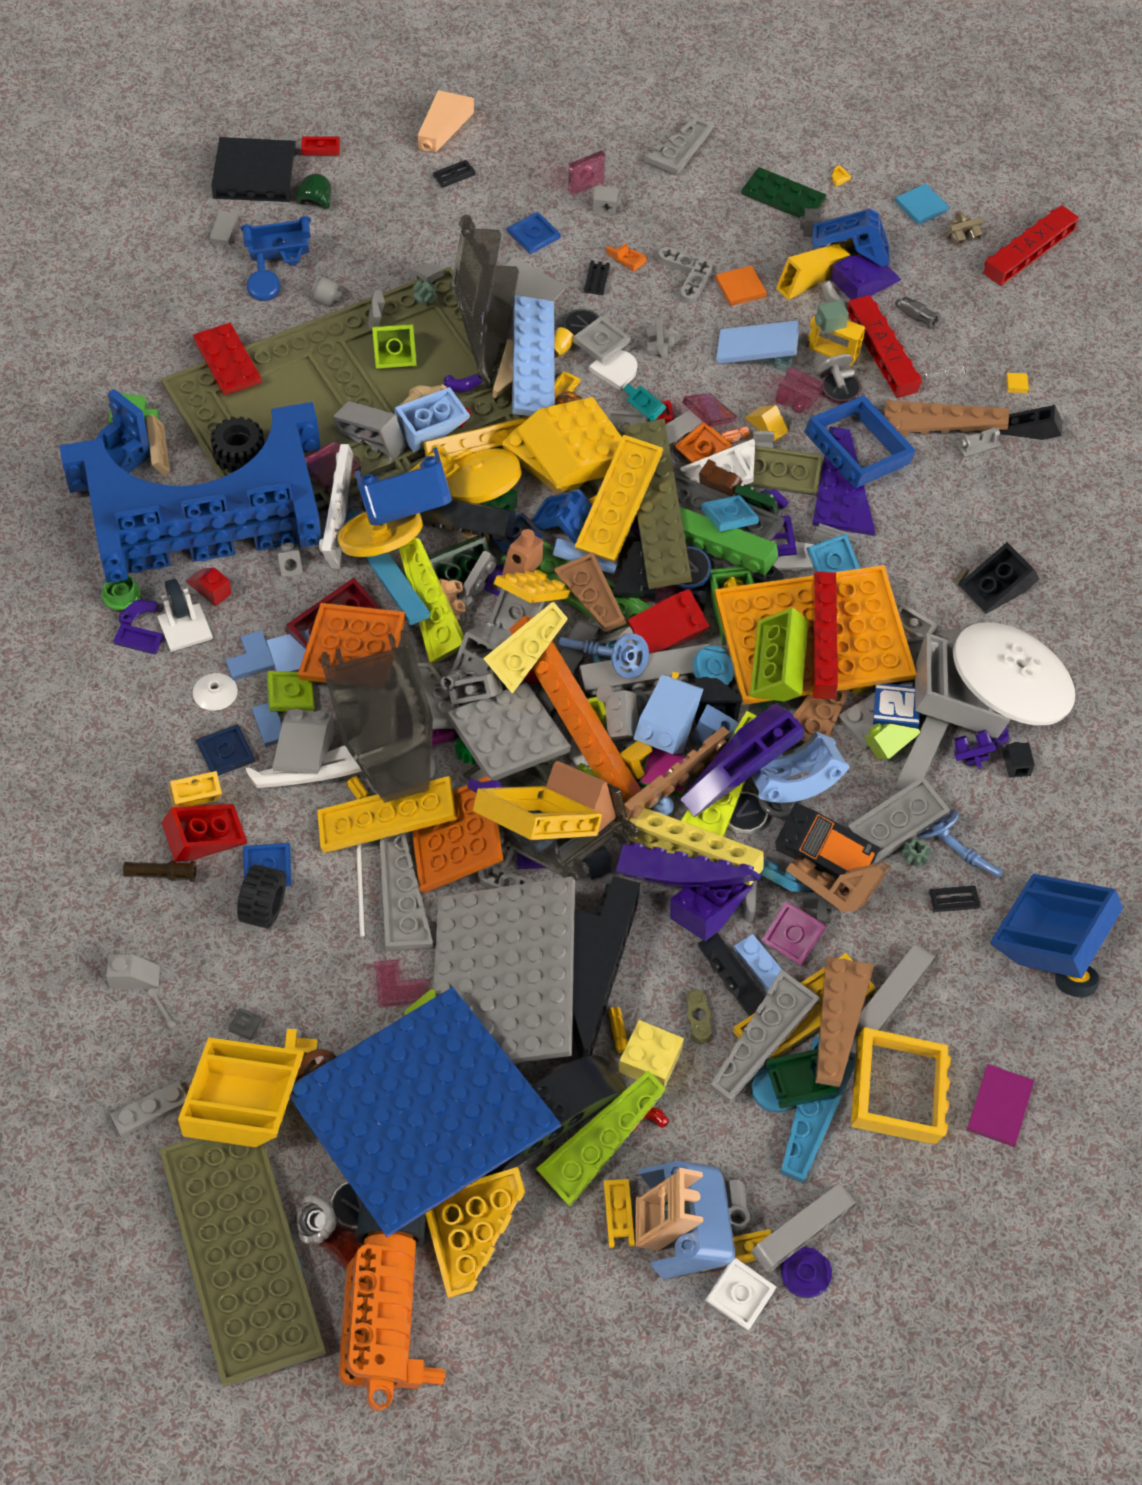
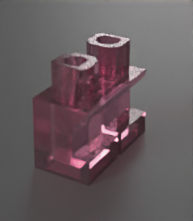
(798, 389)

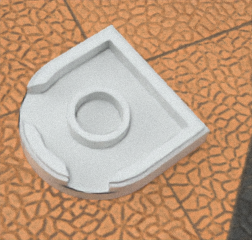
(616, 370)

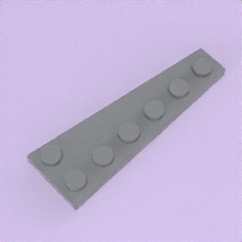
(402, 904)
(773, 1022)

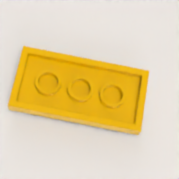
(532, 586)

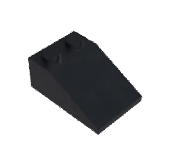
(999, 579)

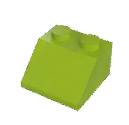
(394, 345)

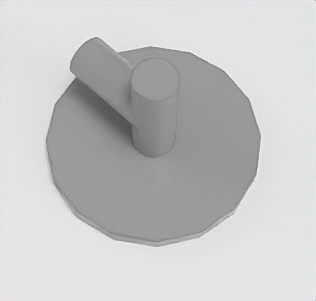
(835, 366)

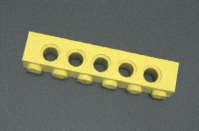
(674, 835)

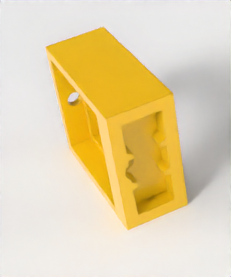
(852, 332)
(204, 791)

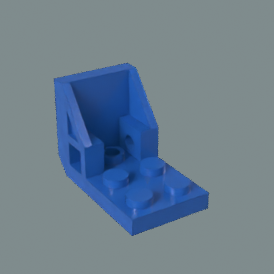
(863, 227)
(127, 434)

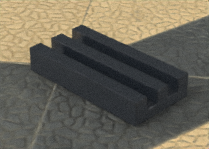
(455, 175)
(599, 266)
(954, 906)

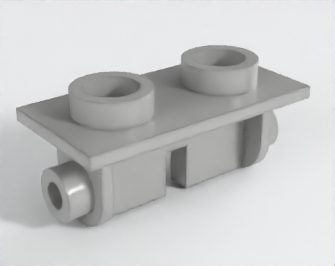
(979, 442)

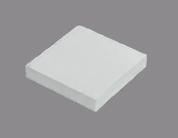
(740, 1294)

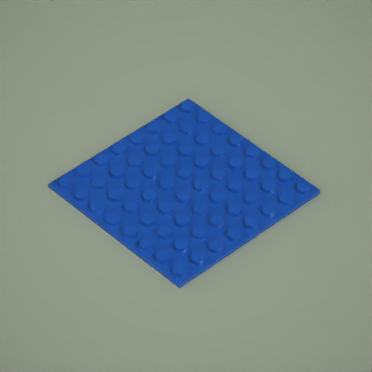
(421, 1110)

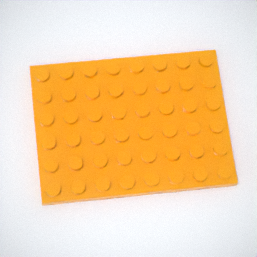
(868, 628)

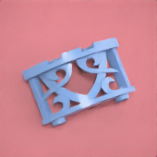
(815, 755)

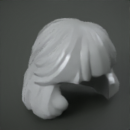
(316, 1220)

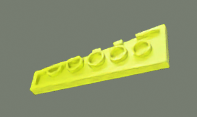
(440, 631)
(718, 816)

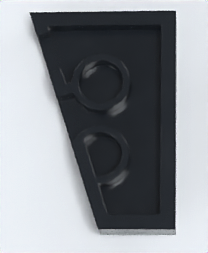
(633, 577)

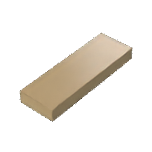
(157, 445)

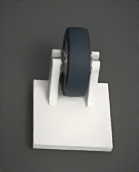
(186, 624)

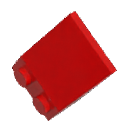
(670, 622)
(202, 830)

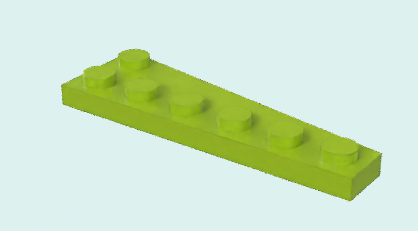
(587, 1152)

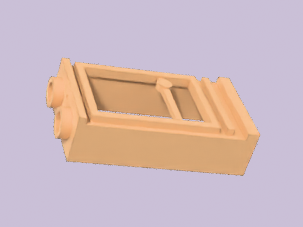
(651, 1227)

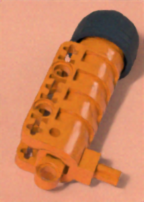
(385, 1313)

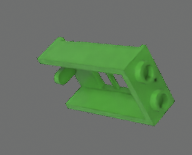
(718, 577)

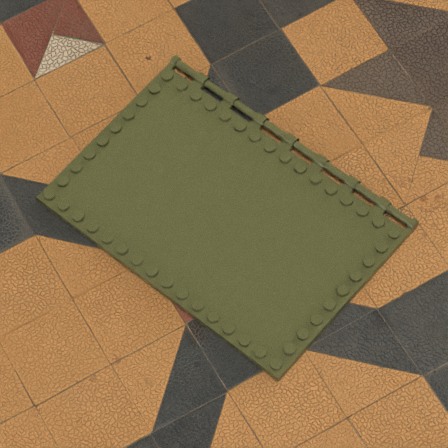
(334, 364)

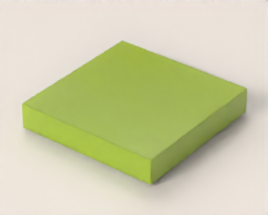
(289, 692)

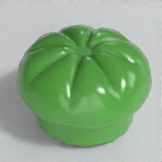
(120, 594)

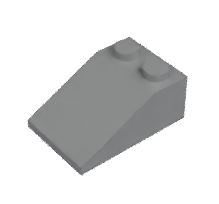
(304, 741)

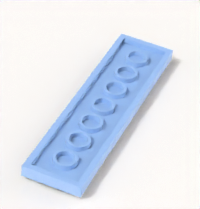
(532, 355)

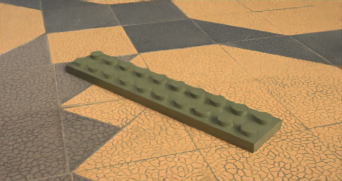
(660, 514)

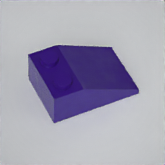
(862, 277)

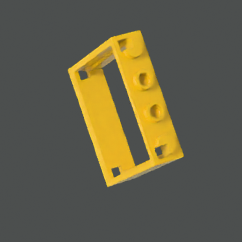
(560, 819)
(861, 1085)

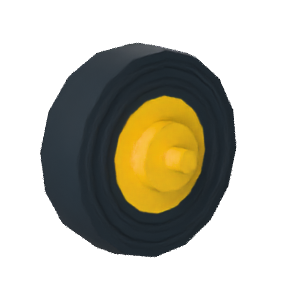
(1076, 986)

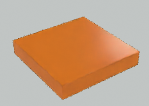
(741, 285)

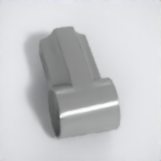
(737, 1205)

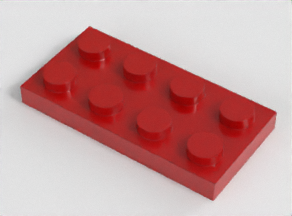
(227, 359)

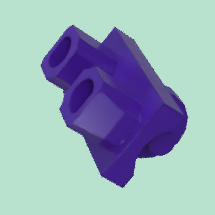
(984, 745)

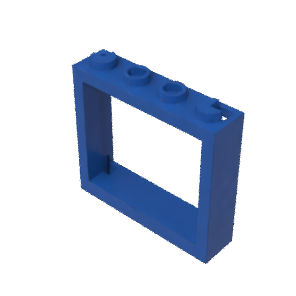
(879, 426)

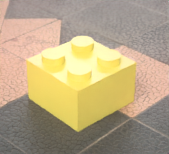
(652, 1051)

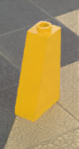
(809, 269)

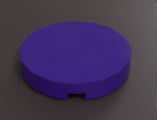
(808, 1280)

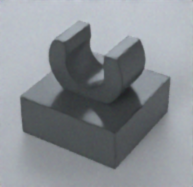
(245, 1023)

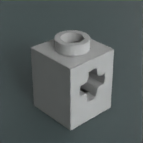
(606, 200)

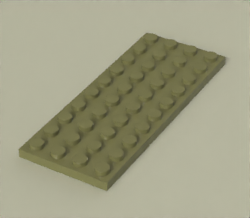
(241, 1258)

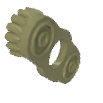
(700, 1029)

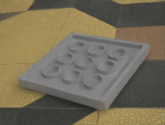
(508, 732)

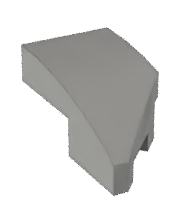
(376, 309)

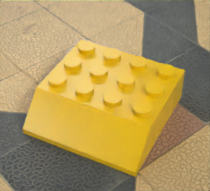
(571, 441)
(239, 1092)

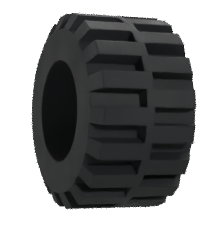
(236, 432)
(261, 896)

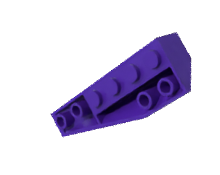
(743, 756)
(680, 869)

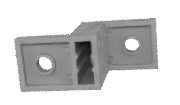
(487, 637)

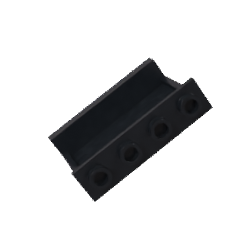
(253, 169)

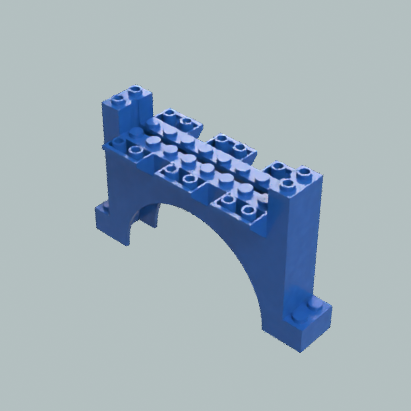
(147, 520)

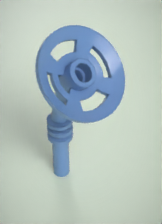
(623, 654)
(941, 830)

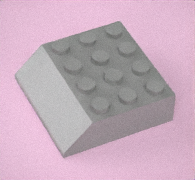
(945, 695)

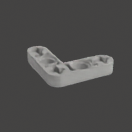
(692, 268)
(499, 870)

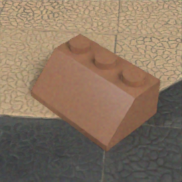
(583, 789)

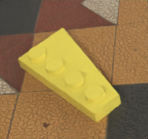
(521, 650)

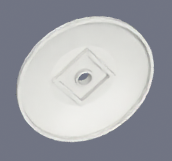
(1029, 693)

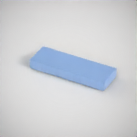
(566, 550)

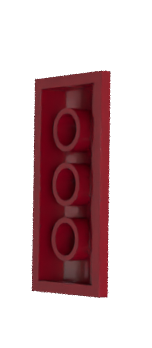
(348, 594)

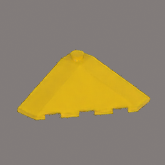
(469, 1226)

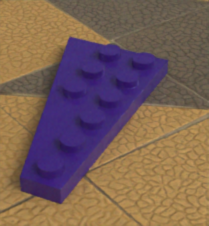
(837, 500)

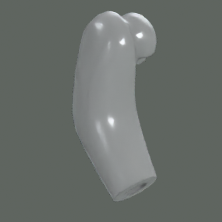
(830, 293)

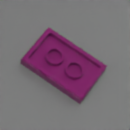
(1000, 1105)

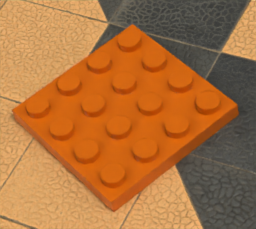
(353, 630)
(457, 846)

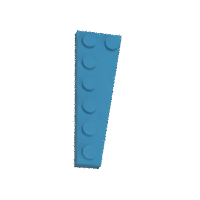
(810, 1127)

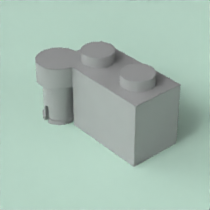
(471, 687)
(620, 711)

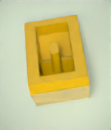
(768, 419)

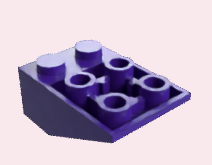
(706, 908)

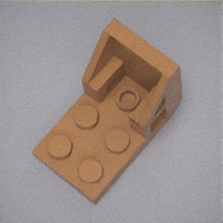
(859, 881)

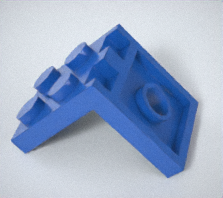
(564, 510)

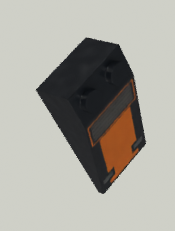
(823, 842)

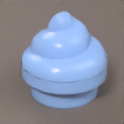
(664, 806)

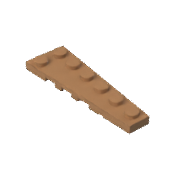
(945, 417)
(677, 775)

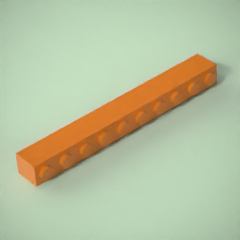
(581, 719)

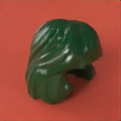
(315, 188)

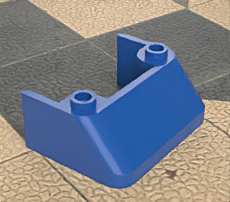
(405, 493)

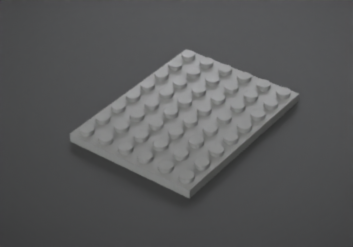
(512, 963)

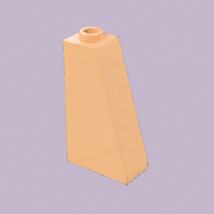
(443, 119)

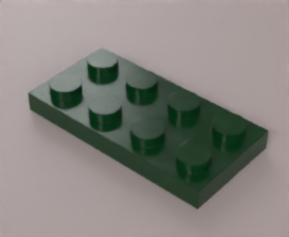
(782, 193)

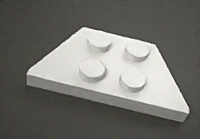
(735, 459)

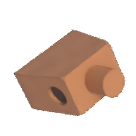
(524, 553)

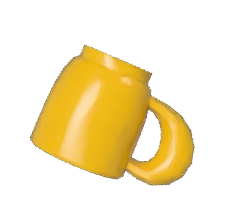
(562, 341)

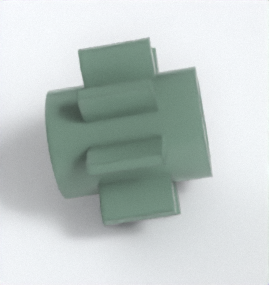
(425, 292)
(916, 852)

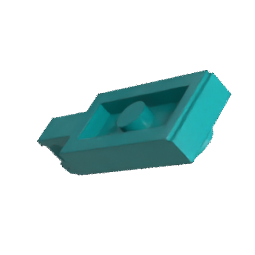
(644, 402)

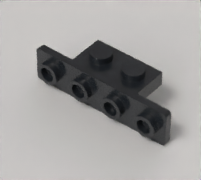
(732, 973)

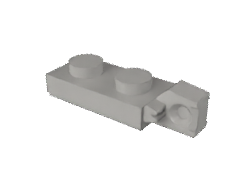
(476, 579)

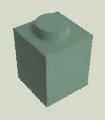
(831, 316)

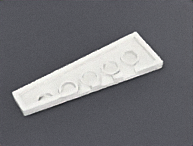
(338, 507)

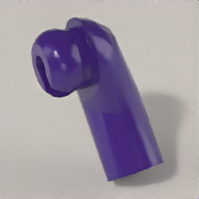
(474, 784)

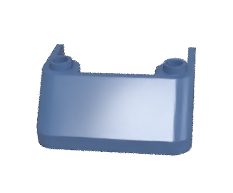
(711, 1241)

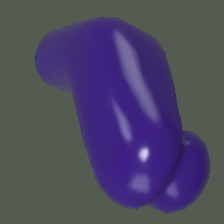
(463, 385)
(135, 609)

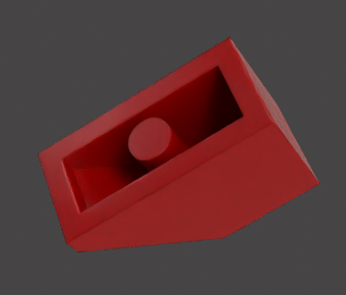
(211, 585)

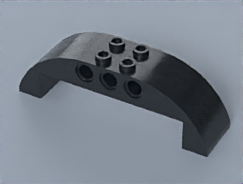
(572, 1096)

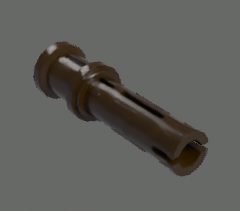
(170, 870)

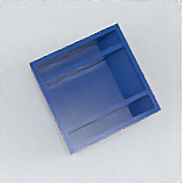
(1057, 924)

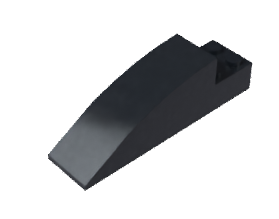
(597, 957)

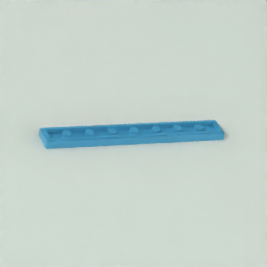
(396, 583)

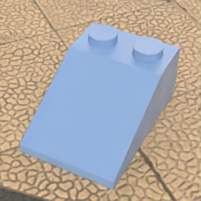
(430, 417)
(669, 715)

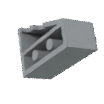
(373, 427)

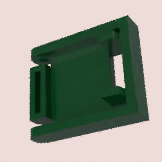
(795, 1081)

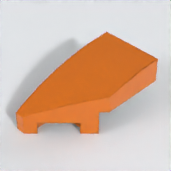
(627, 257)

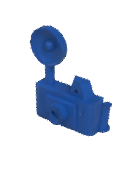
(273, 242)

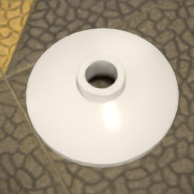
(215, 698)

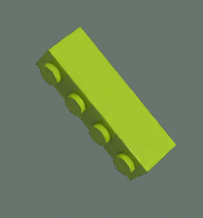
(780, 656)

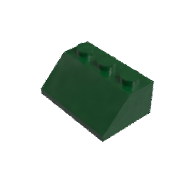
(459, 559)

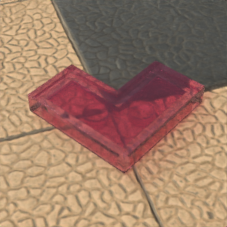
(392, 990)

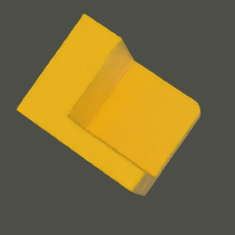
(635, 756)
(302, 1044)

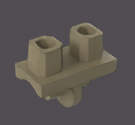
(963, 224)

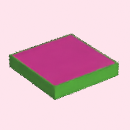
(657, 764)

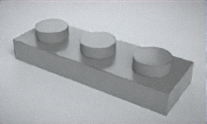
(149, 1109)

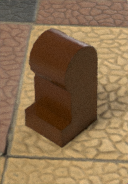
(719, 478)

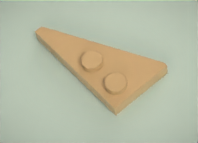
(505, 372)

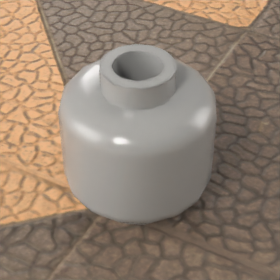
(325, 291)

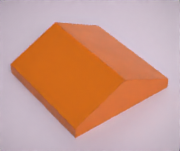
(702, 443)

